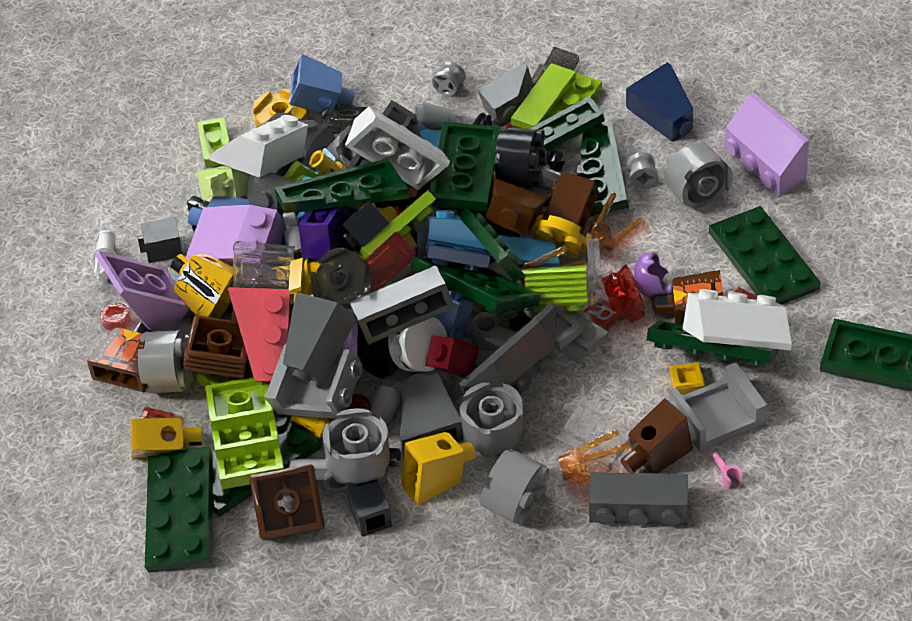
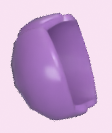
(650, 275)

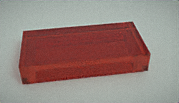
(388, 260)

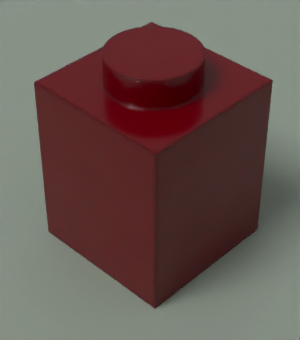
(451, 355)

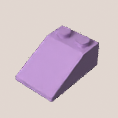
(224, 225)
(146, 290)

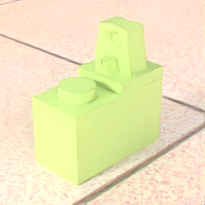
(222, 182)

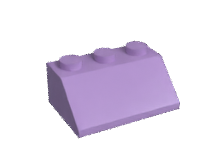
(767, 145)

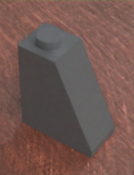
(315, 337)
(427, 409)

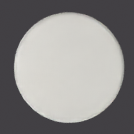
(411, 345)

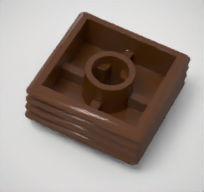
(215, 348)
(275, 520)

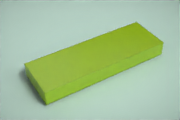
(543, 96)

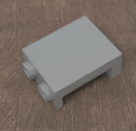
(315, 399)
(721, 409)

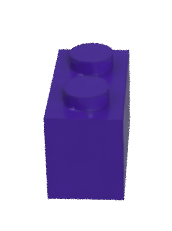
(320, 231)

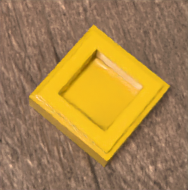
(687, 377)

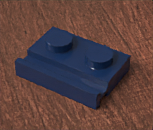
(444, 252)

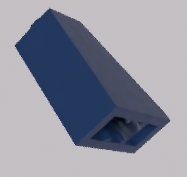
(661, 102)

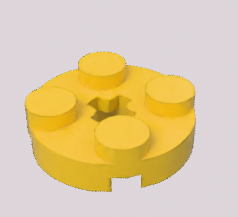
(269, 104)
(561, 233)

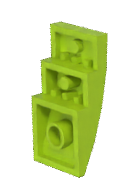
(243, 431)

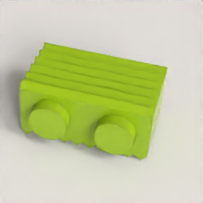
(560, 285)

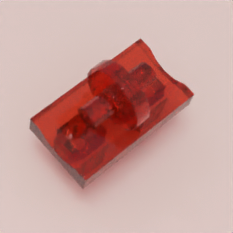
(624, 295)

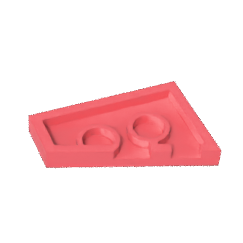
(263, 326)

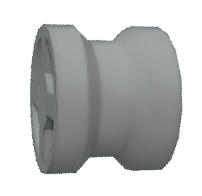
(448, 78)
(642, 170)

